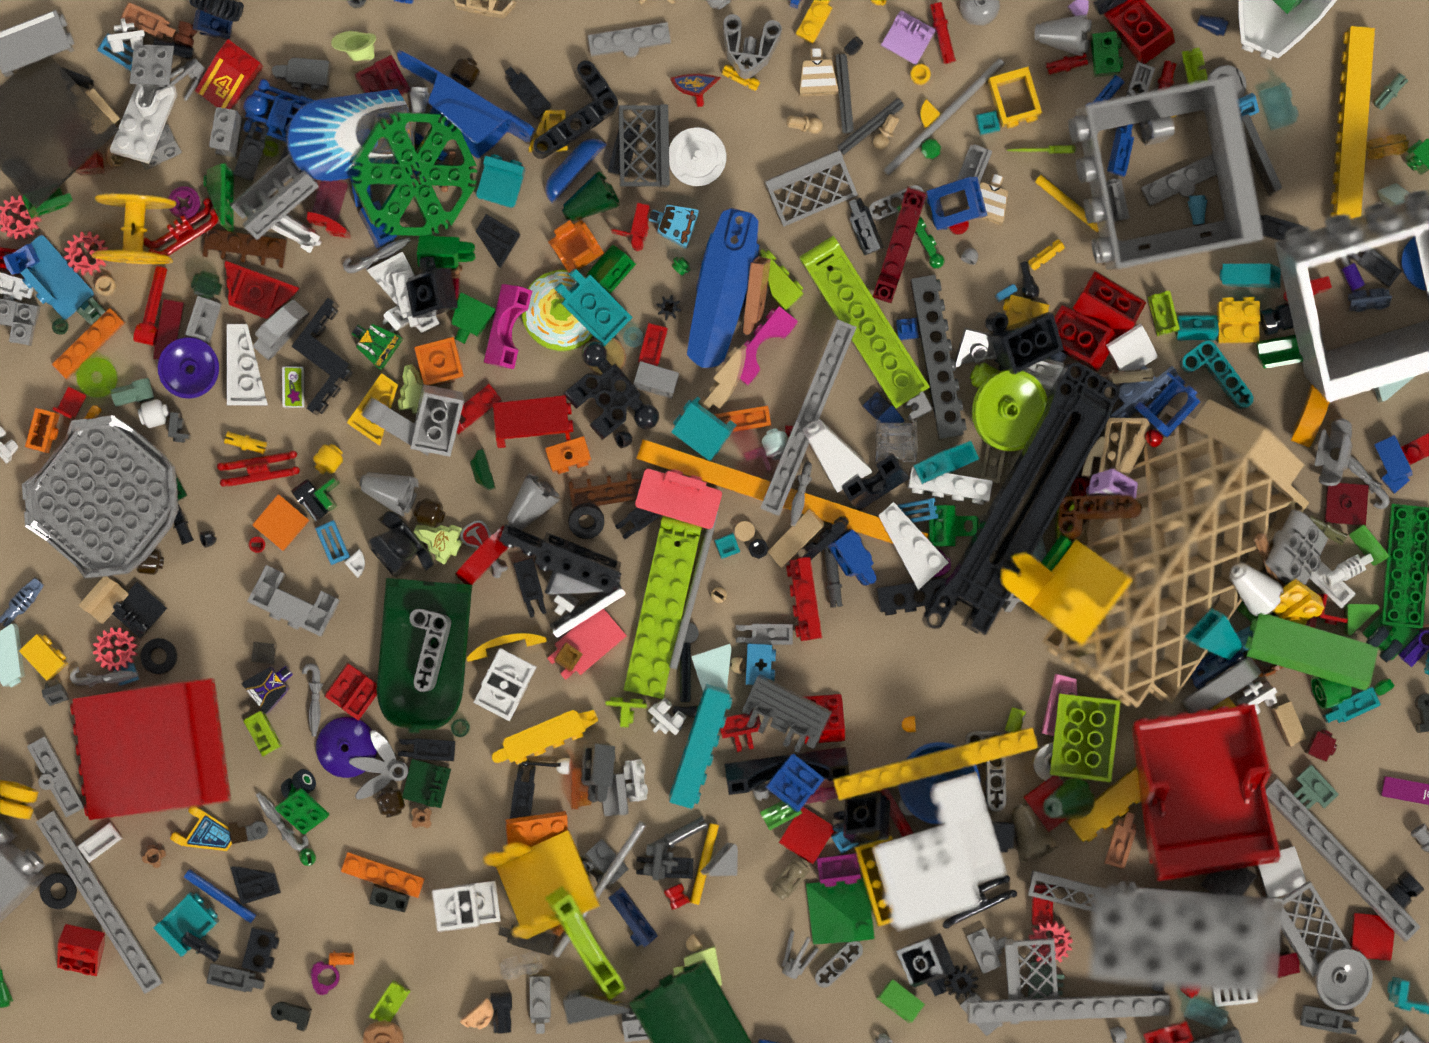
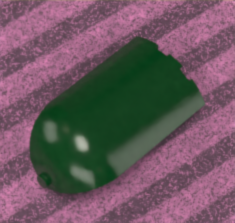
(402, 648)
(688, 1009)

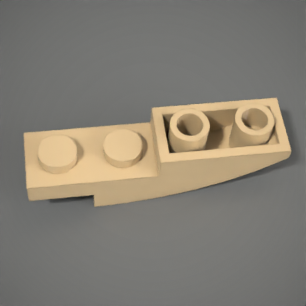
(726, 379)

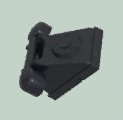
(1024, 342)
(398, 546)

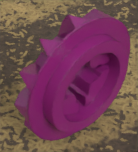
(184, 193)

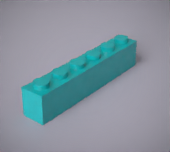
(699, 746)

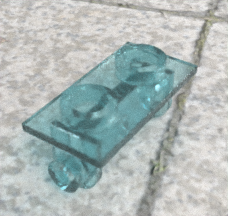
(1206, 1014)

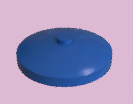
(918, 793)

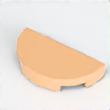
(479, 1016)

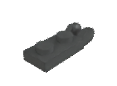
(1326, 1019)

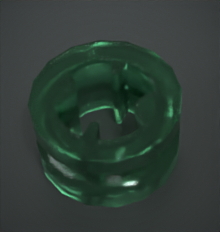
(464, 723)

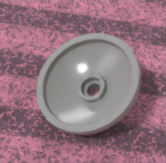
(1353, 980)

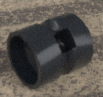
(1283, 319)
(1405, 889)

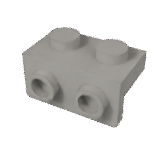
(165, 149)

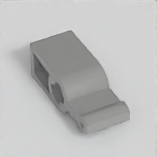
(1143, 85)

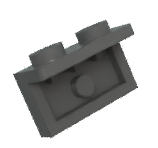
(598, 861)

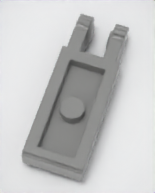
(767, 634)

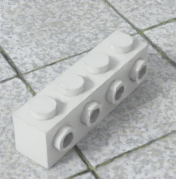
(953, 485)

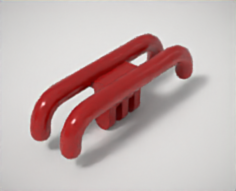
(184, 232)
(258, 469)

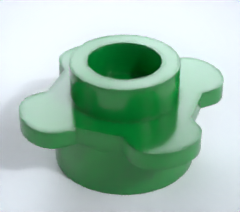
(681, 265)

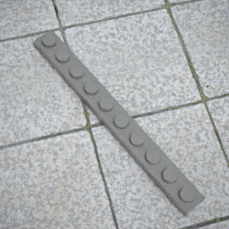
(809, 413)
(1341, 860)
(99, 902)
(1068, 1008)

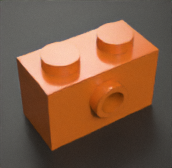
(42, 430)
(568, 454)

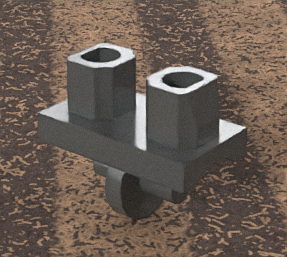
(662, 863)

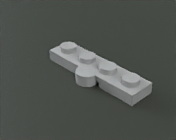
(629, 40)
(1180, 181)
(55, 776)

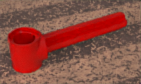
(146, 331)
(896, 814)

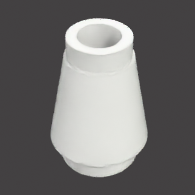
(419, 99)

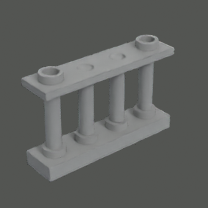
(280, 204)

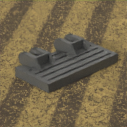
(787, 711)

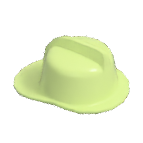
(356, 44)

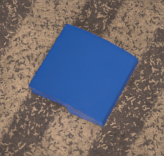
(794, 782)

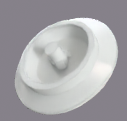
(697, 156)

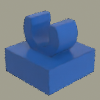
(907, 329)

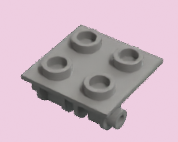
(152, 65)

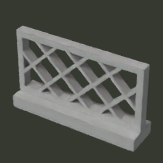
(802, 172)
(1292, 933)
(1013, 967)

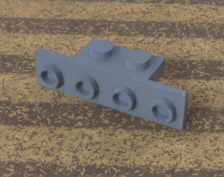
(1133, 393)

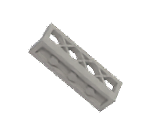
(1067, 884)

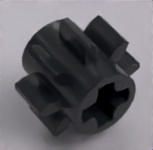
(670, 301)

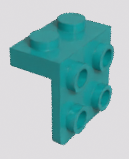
(500, 181)
(1398, 992)

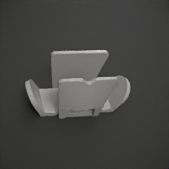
(1339, 438)

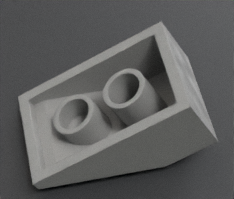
(437, 420)

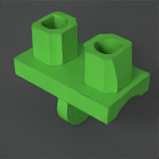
(778, 814)

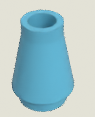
(1197, 207)

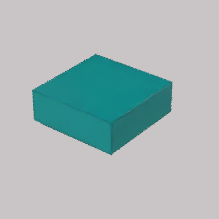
(988, 122)
(727, 546)

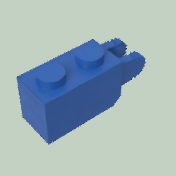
(853, 557)

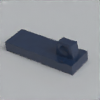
(642, 931)

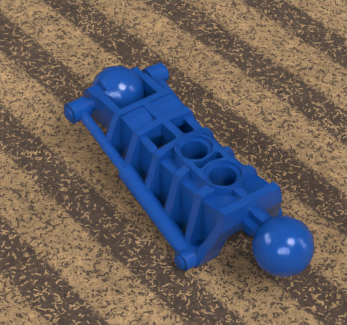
(257, 106)

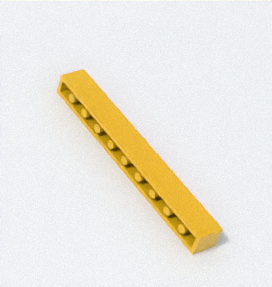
(1353, 121)
(935, 763)
(1116, 800)

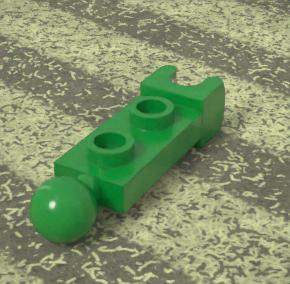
(936, 259)

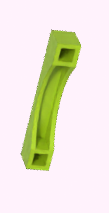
(584, 943)

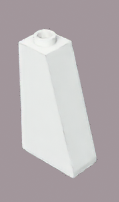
(835, 456)

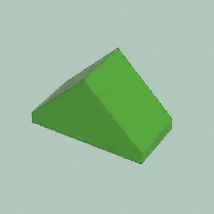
(1357, 615)

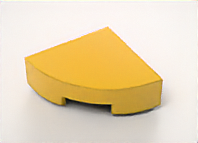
(928, 113)

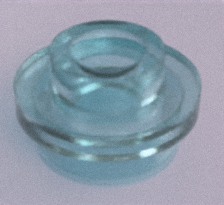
(638, 341)

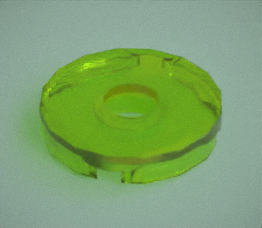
(109, 377)

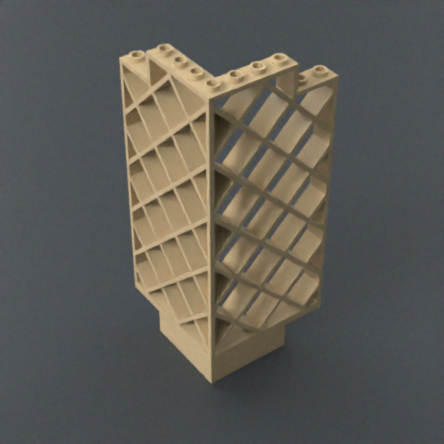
(1273, 466)

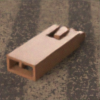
(756, 293)

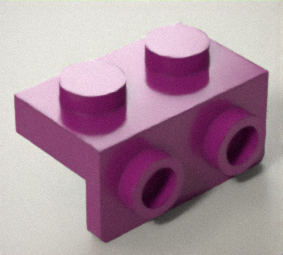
(838, 868)

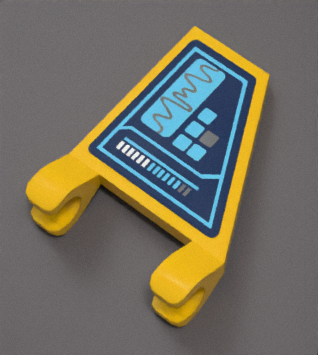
(206, 834)

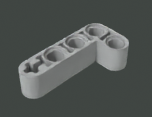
(1156, 130)
(389, 420)
(427, 650)
(1222, 686)
(991, 771)

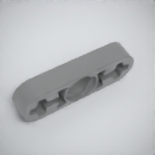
(884, 214)
(824, 970)

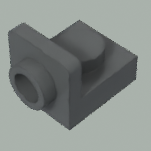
(175, 425)

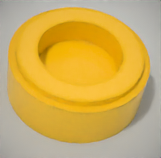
(920, 74)

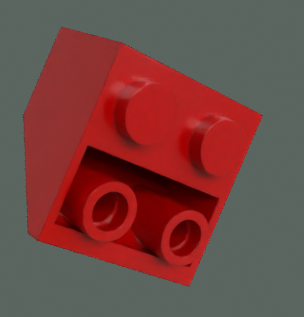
(80, 950)

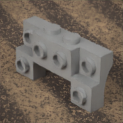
(21, 319)
(289, 607)

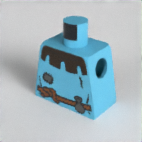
(675, 223)

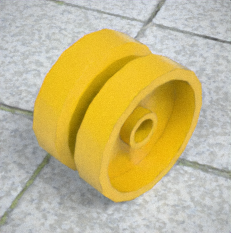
(13, 799)

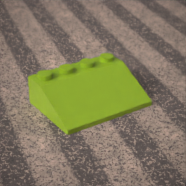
(1085, 737)

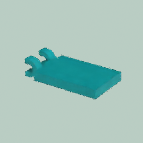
(593, 307)

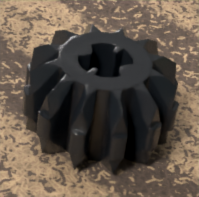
(967, 978)

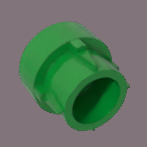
(1329, 693)

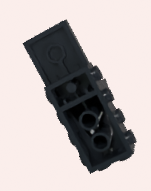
(572, 565)

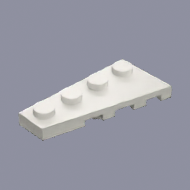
(383, 275)
(243, 375)
(915, 550)

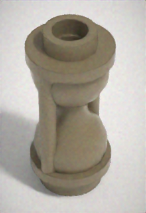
(784, 885)

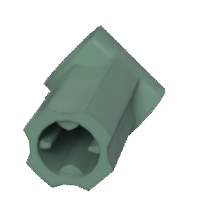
(136, 392)

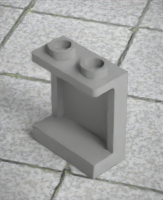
(226, 132)

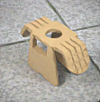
(485, 7)

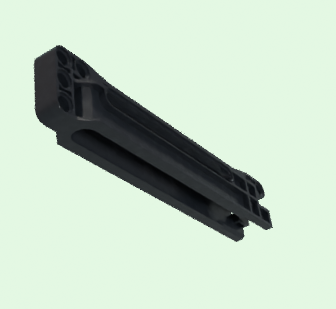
(975, 578)

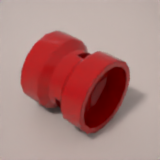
(676, 896)

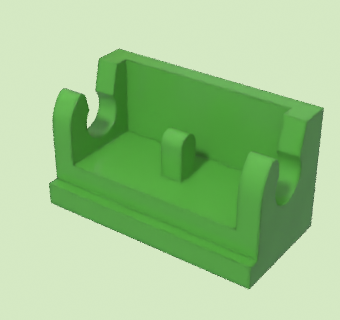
(900, 1001)

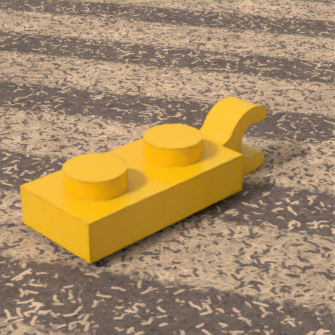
(814, 20)

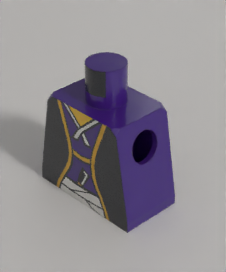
(268, 687)

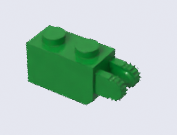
(445, 250)

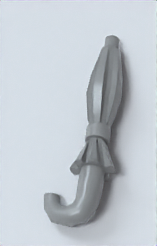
(366, 262)
(1374, 486)
(799, 499)
(91, 680)
(314, 711)
(274, 816)

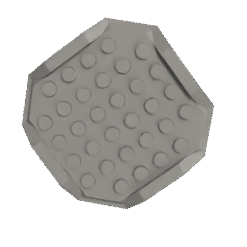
(102, 497)

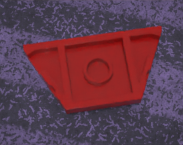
(255, 291)

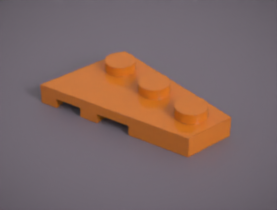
(535, 828)

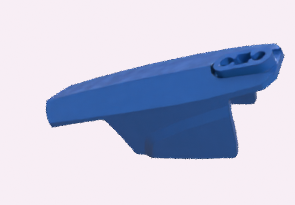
(477, 118)
(722, 287)

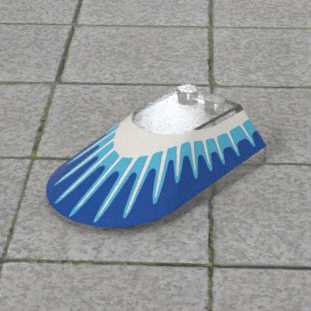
(332, 130)

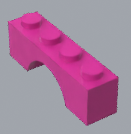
(511, 303)
(778, 325)

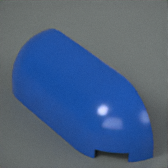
(572, 167)

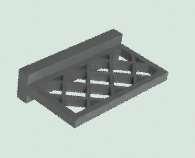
(661, 145)

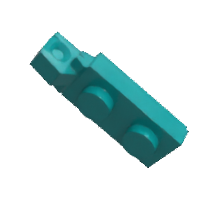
(1353, 707)

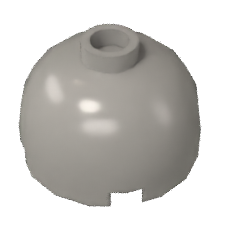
(979, 11)

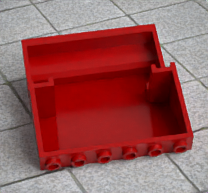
(151, 749)
(1204, 791)

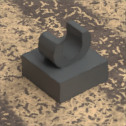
(54, 694)

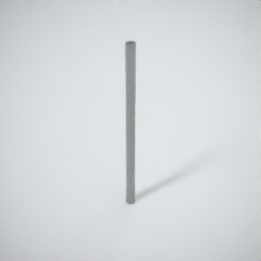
(943, 117)
(691, 597)
(606, 878)

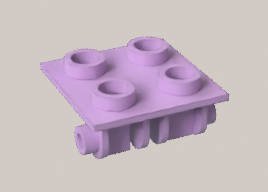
(908, 37)

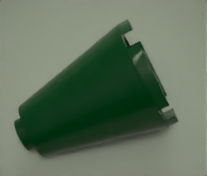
(591, 199)
(1070, 800)

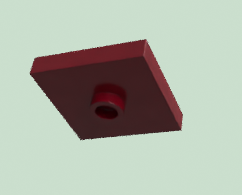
(1346, 504)

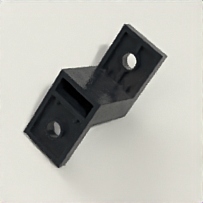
(323, 357)

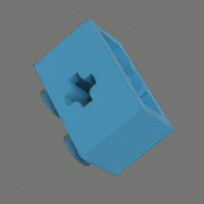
(757, 652)

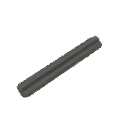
(844, 93)
(870, 126)

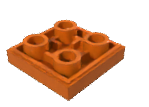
(281, 522)

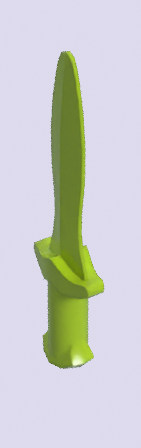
(1053, 149)

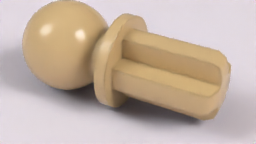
(813, 125)
(881, 140)

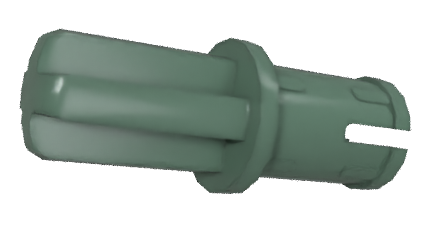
(1390, 91)

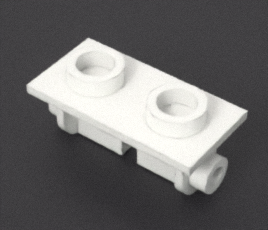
(637, 789)

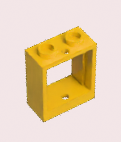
(1012, 76)

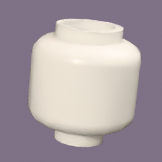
(153, 413)

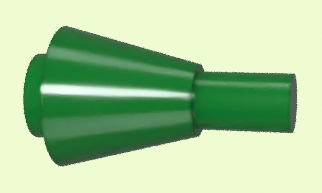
(5, 996)

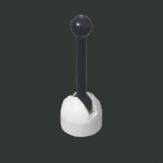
(563, 765)

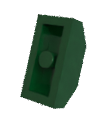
(482, 471)

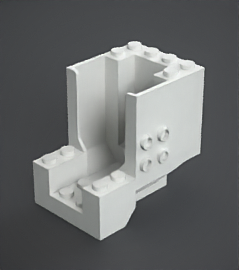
(940, 867)

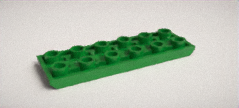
(1406, 566)

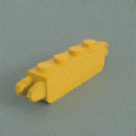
(543, 735)

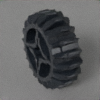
(225, 9)

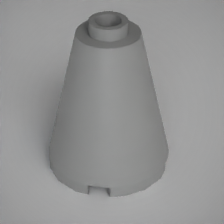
(391, 490)
(531, 502)

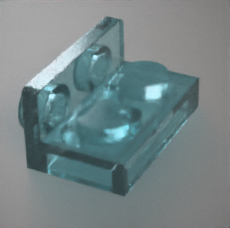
(1278, 106)

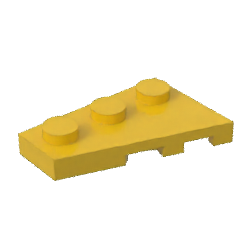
(382, 391)

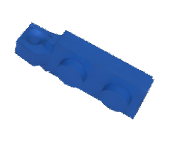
(1121, 150)

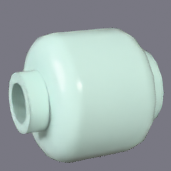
(774, 443)

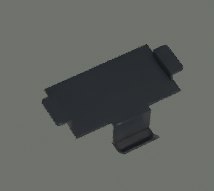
(80, 79)

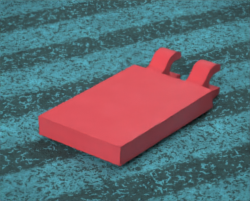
(592, 638)

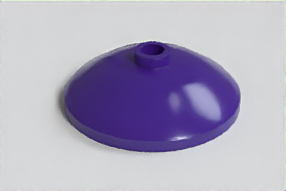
(174, 364)
(339, 732)

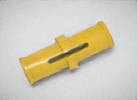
(245, 442)

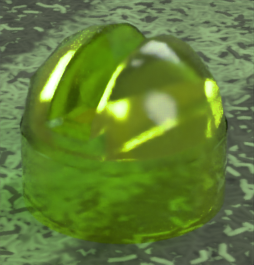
(269, 153)

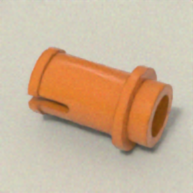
(341, 958)

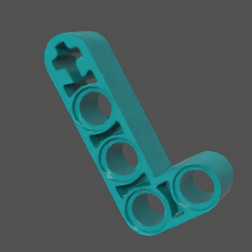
(1220, 377)

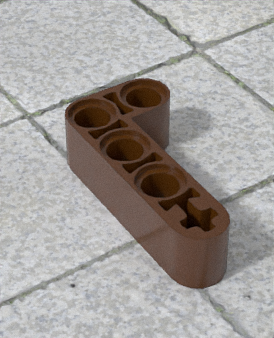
(1101, 504)

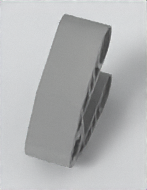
(755, 62)
(279, 329)

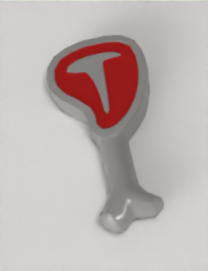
(474, 536)

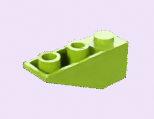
(781, 287)

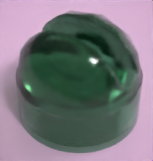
(61, 330)

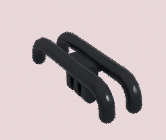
(984, 904)

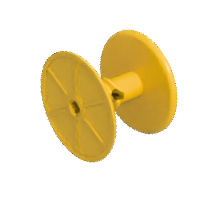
(133, 228)

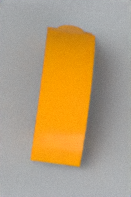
(1310, 418)

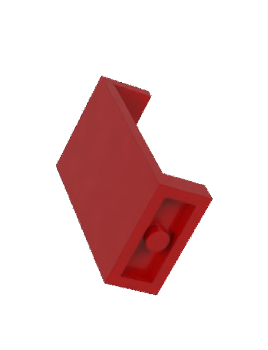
(532, 418)

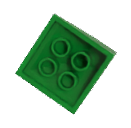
(221, 192)
(840, 912)

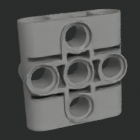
(1296, 549)

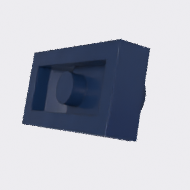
(211, 25)
(882, 410)

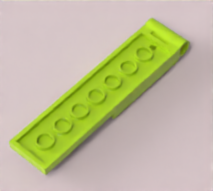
(873, 334)
(662, 607)

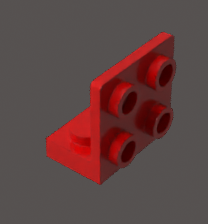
(835, 726)

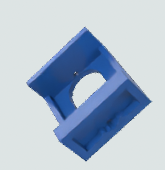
(974, 199)
(1175, 387)

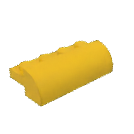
(874, 880)

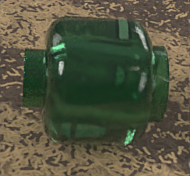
(206, 284)

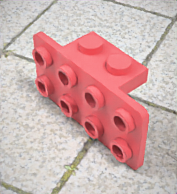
(679, 497)

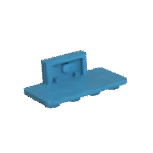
(55, 280)

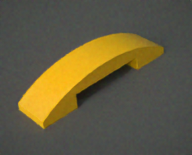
(481, 651)

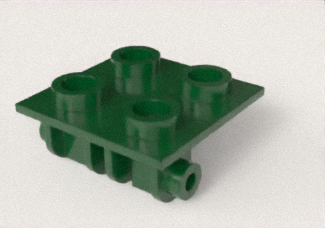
(426, 783)

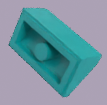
(1197, 327)

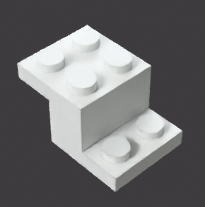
(504, 684)
(466, 905)

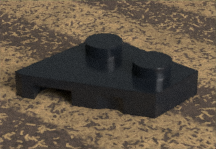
(497, 239)
(254, 884)

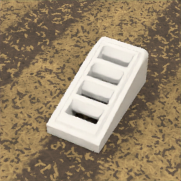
(1244, 1000)

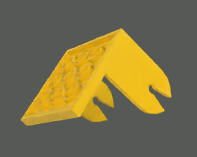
(1073, 594)
(537, 872)

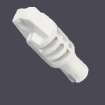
(1347, 569)

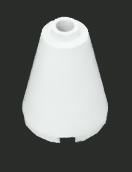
(1256, 589)

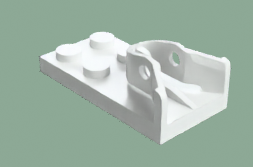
(143, 122)

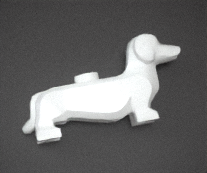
(297, 231)

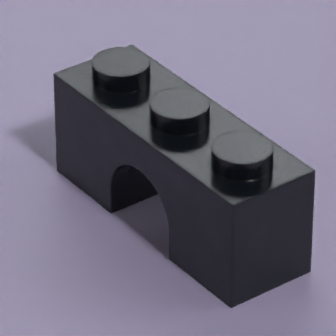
(866, 491)

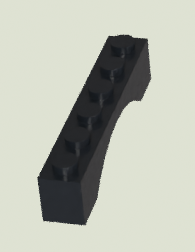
(748, 774)

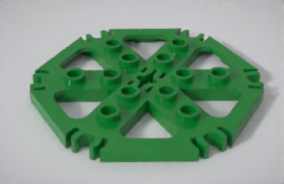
(400, 172)

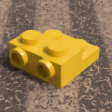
(1022, 309)
(1238, 320)
(1298, 603)

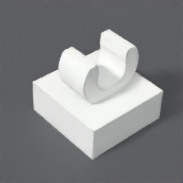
(395, 318)
(565, 602)

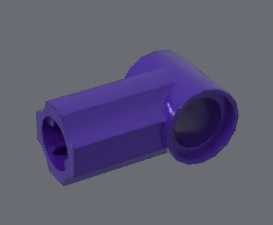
(1414, 649)

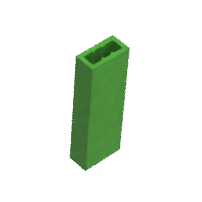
(1311, 651)

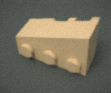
(1123, 443)

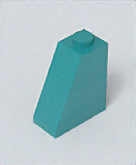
(1251, 275)
(1215, 635)

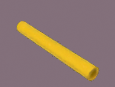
(1064, 200)
(704, 860)

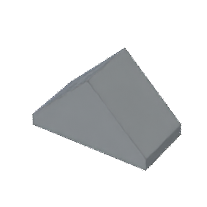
(723, 863)

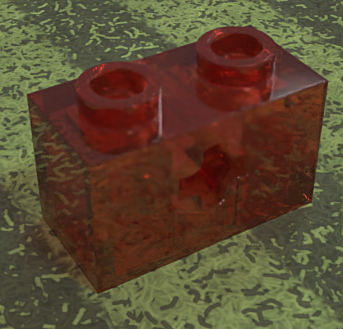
(93, 165)

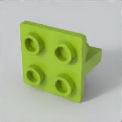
(627, 715)

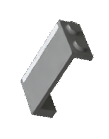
(33, 41)

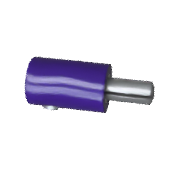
(1351, 274)

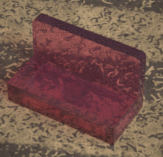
(330, 199)
(756, 454)

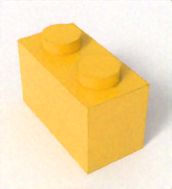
(44, 656)

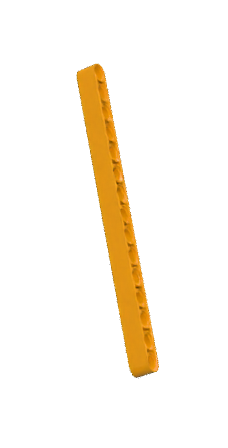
(758, 487)

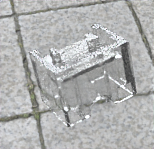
(896, 441)

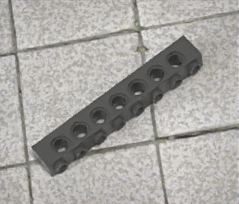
(919, 287)

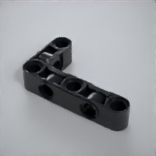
(586, 117)

